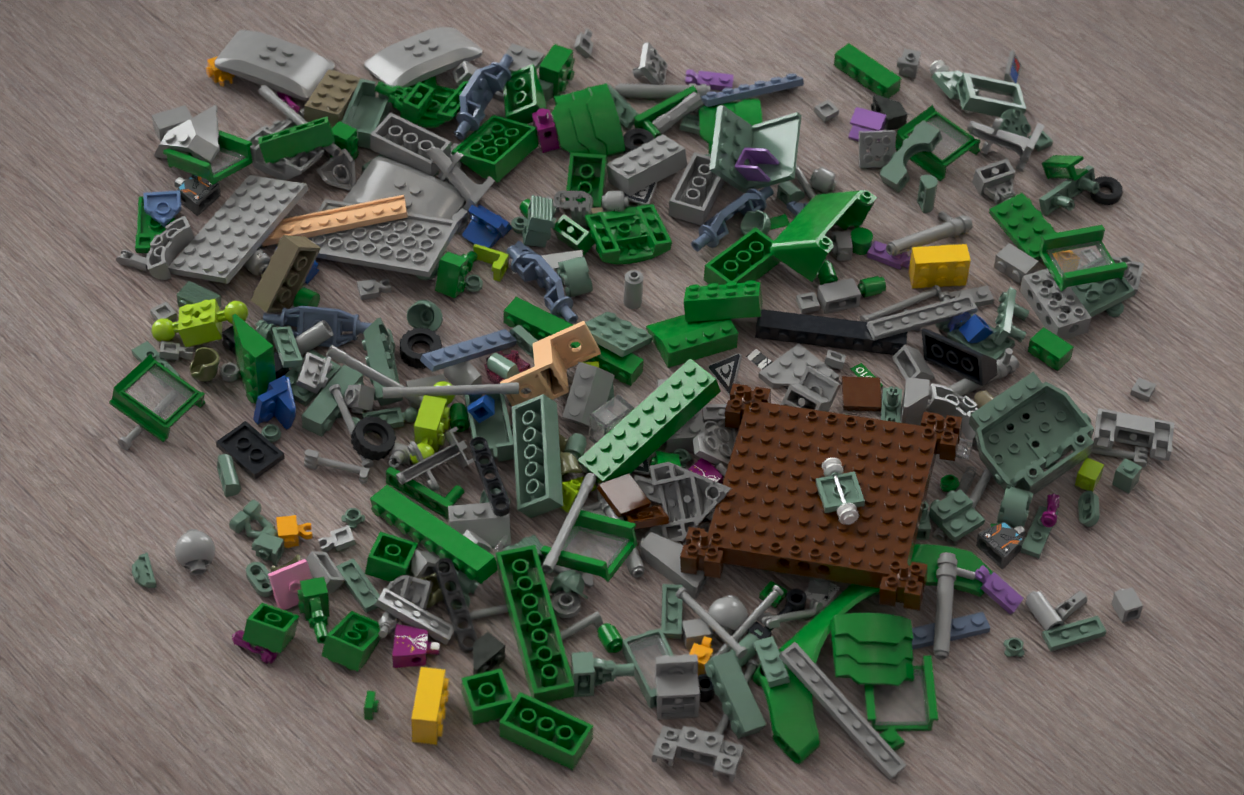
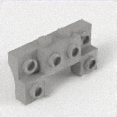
(1133, 430)
(699, 747)

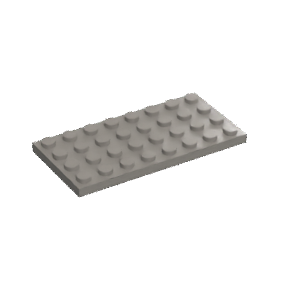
(238, 229)
(398, 245)

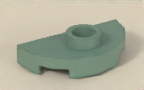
(143, 572)

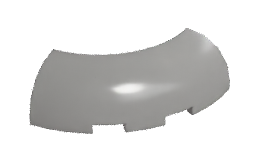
(167, 246)
(947, 402)
(425, 561)

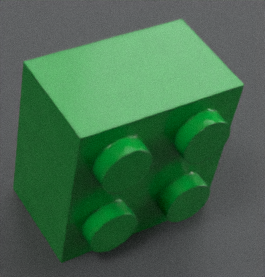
(557, 68)
(390, 557)
(270, 627)
(486, 696)

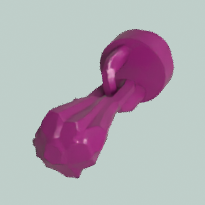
(286, 98)
(1049, 517)
(267, 656)

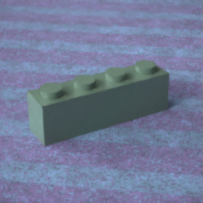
(324, 409)
(735, 695)

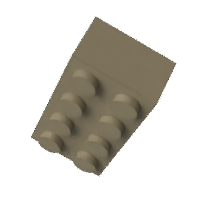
(331, 97)
(285, 273)

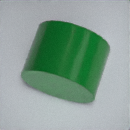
(861, 240)
(306, 297)

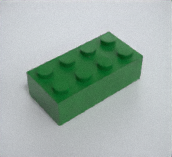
(742, 261)
(723, 301)
(546, 730)

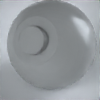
(195, 551)
(728, 613)

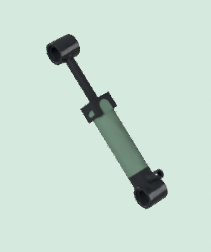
(794, 602)

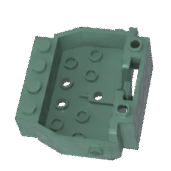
(1052, 424)

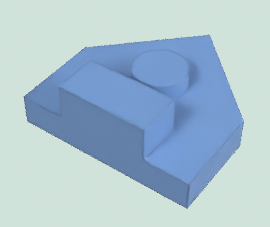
(162, 205)

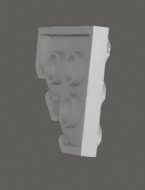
(791, 366)
(716, 443)

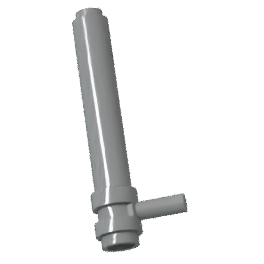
(657, 91)
(952, 227)
(1006, 365)
(633, 561)
(946, 576)

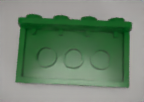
(1022, 223)

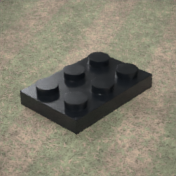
(250, 450)

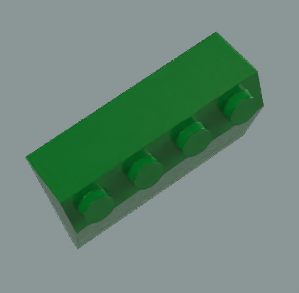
(497, 147)
(684, 340)
(253, 359)

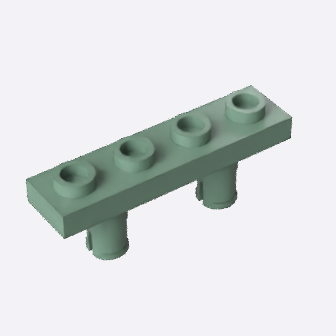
(1062, 194)
(1004, 319)
(891, 404)

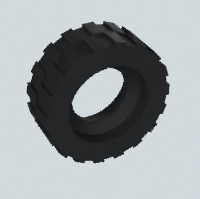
(415, 336)
(378, 426)

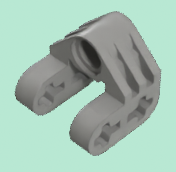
(578, 209)

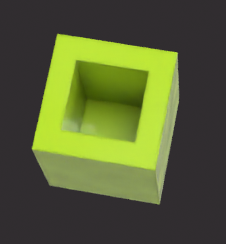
(1089, 474)

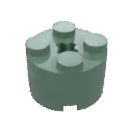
(575, 276)
(1014, 506)

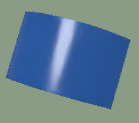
(975, 329)
(482, 408)

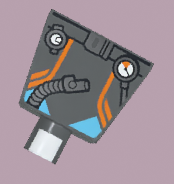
(197, 193)
(1001, 543)

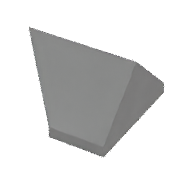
(339, 171)

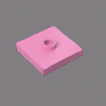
(286, 583)

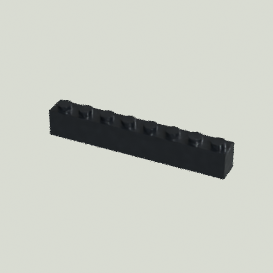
(824, 332)

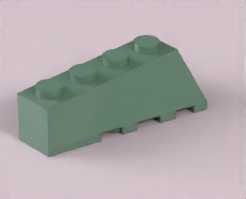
(380, 357)

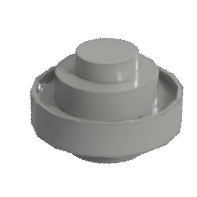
(566, 604)

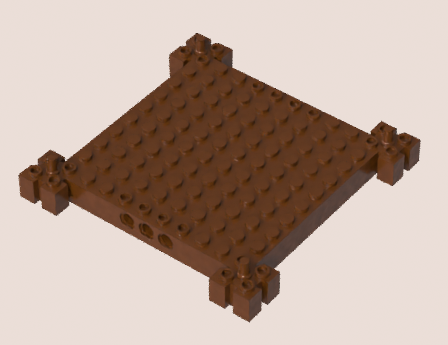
(776, 513)

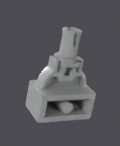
(995, 181)

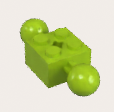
(198, 322)
(432, 423)

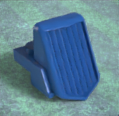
(485, 227)
(276, 402)

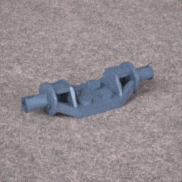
(479, 93)
(715, 227)
(534, 267)
(305, 317)

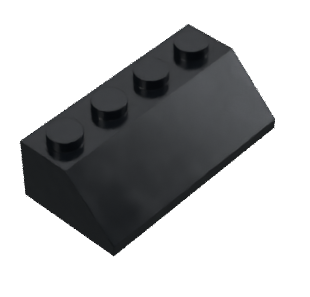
(958, 358)

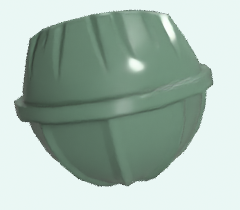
(424, 315)
(568, 581)

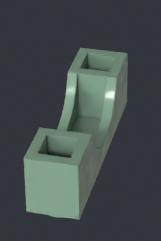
(923, 138)

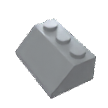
(587, 393)
(915, 400)
(481, 521)

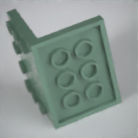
(735, 134)

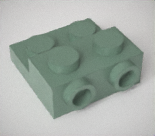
(955, 515)

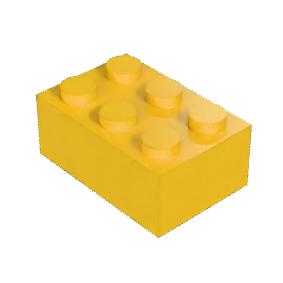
(939, 266)
(429, 705)

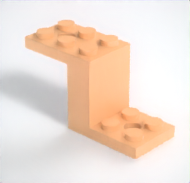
(551, 360)

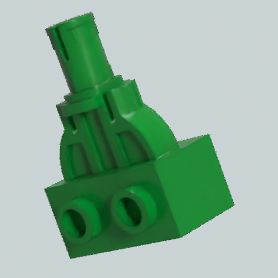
(408, 100)
(452, 273)
(315, 605)

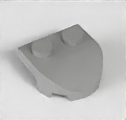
(412, 589)

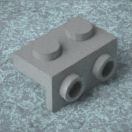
(313, 372)

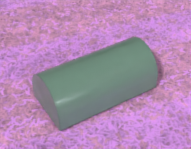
(927, 192)
(502, 366)
(228, 475)

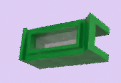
(1063, 167)

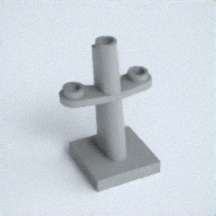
(1017, 143)
(467, 188)
(425, 465)

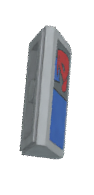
(1013, 68)

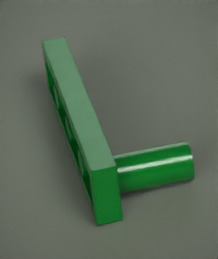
(645, 119)
(425, 495)

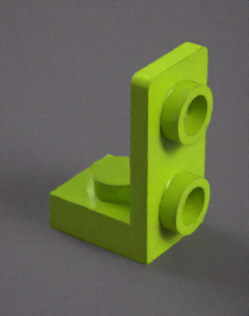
(498, 259)
(570, 490)

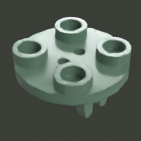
(1015, 122)

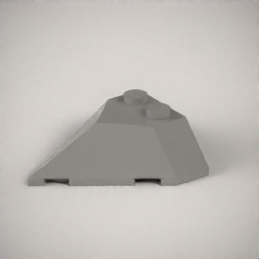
(195, 136)
(685, 498)

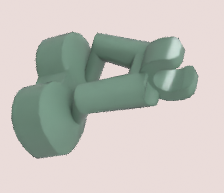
(251, 512)

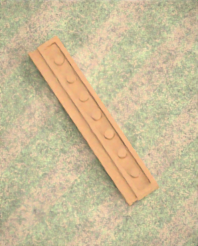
(340, 219)

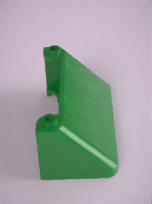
(804, 241)

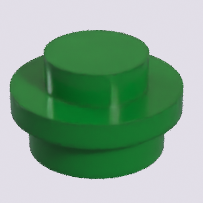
(949, 482)

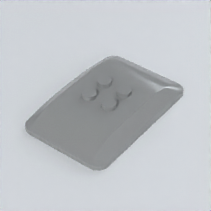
(422, 56)
(273, 63)
(422, 192)

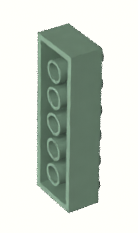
(537, 456)

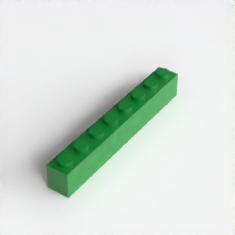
(544, 324)
(433, 534)

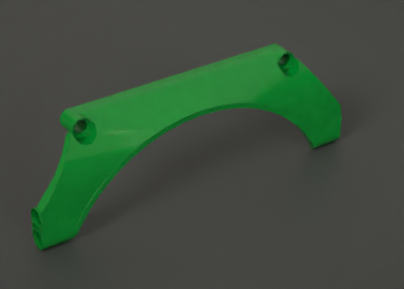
(792, 702)

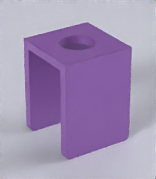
(866, 121)
(755, 157)

